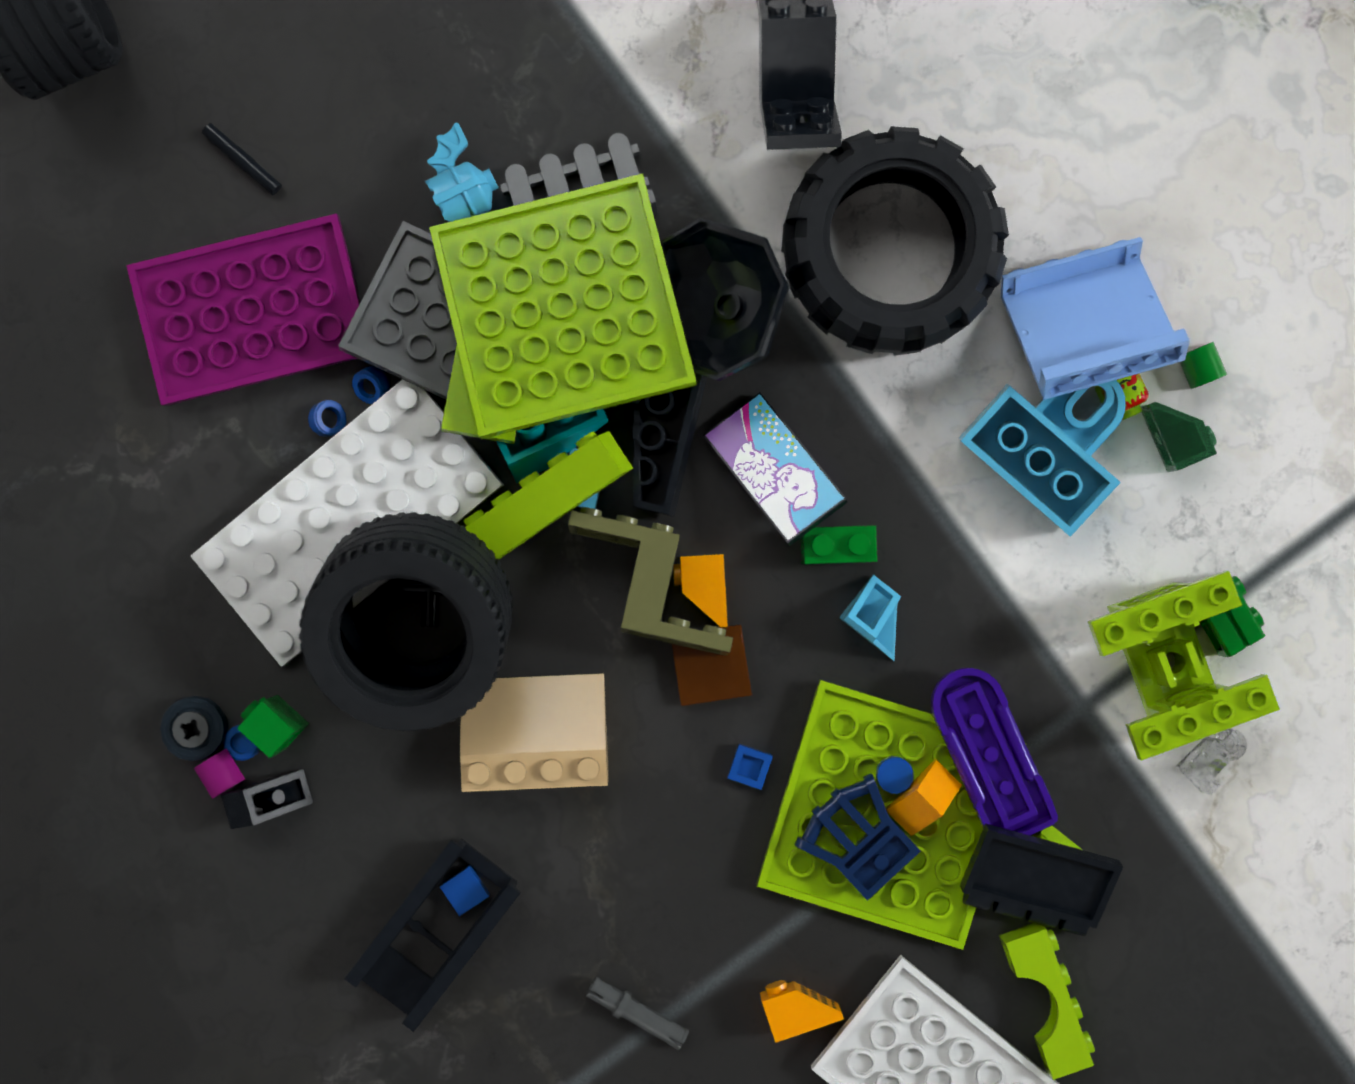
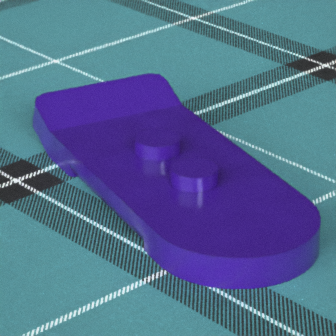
(990, 752)

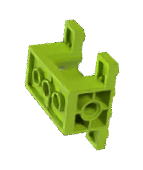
(1183, 700)

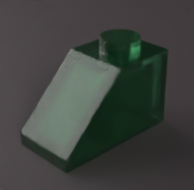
(1178, 436)

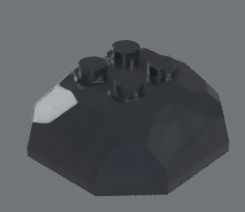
(725, 295)

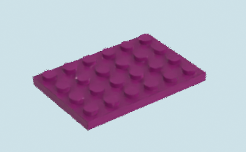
(246, 309)

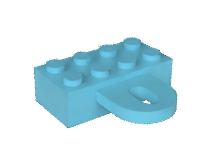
(1049, 450)

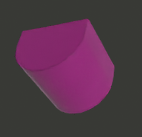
(219, 773)

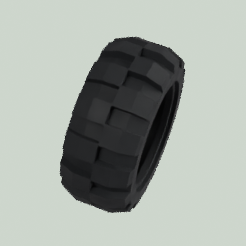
(943, 176)

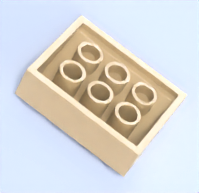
(536, 734)

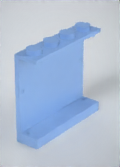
(1090, 319)

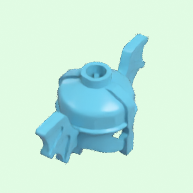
(459, 189)

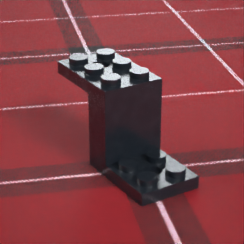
(798, 74)

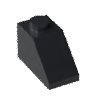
(266, 799)

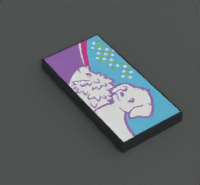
(775, 469)

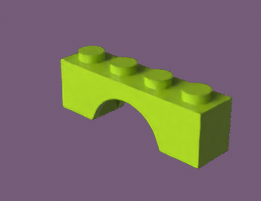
(1061, 1040)

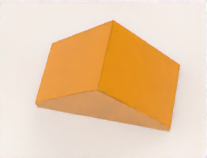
(925, 798)

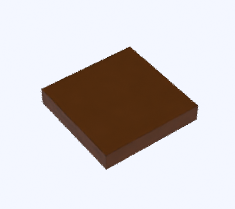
(712, 676)

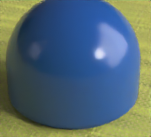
(377, 377)
(316, 423)

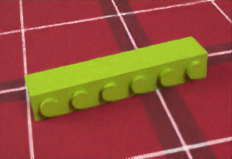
(549, 495)

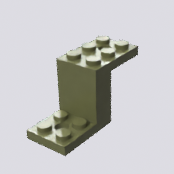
(649, 580)

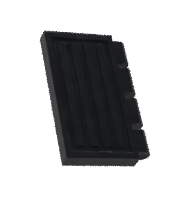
(1041, 878)

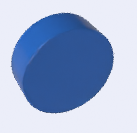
(239, 745)
(894, 774)

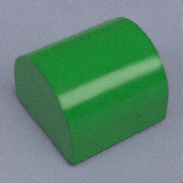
(1203, 365)

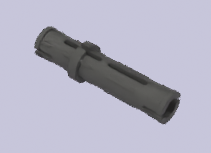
(637, 1013)

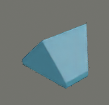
(874, 615)

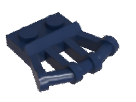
(876, 855)

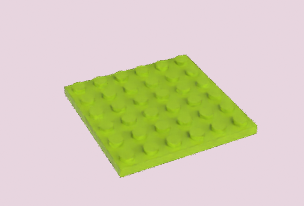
(562, 306)
(839, 745)

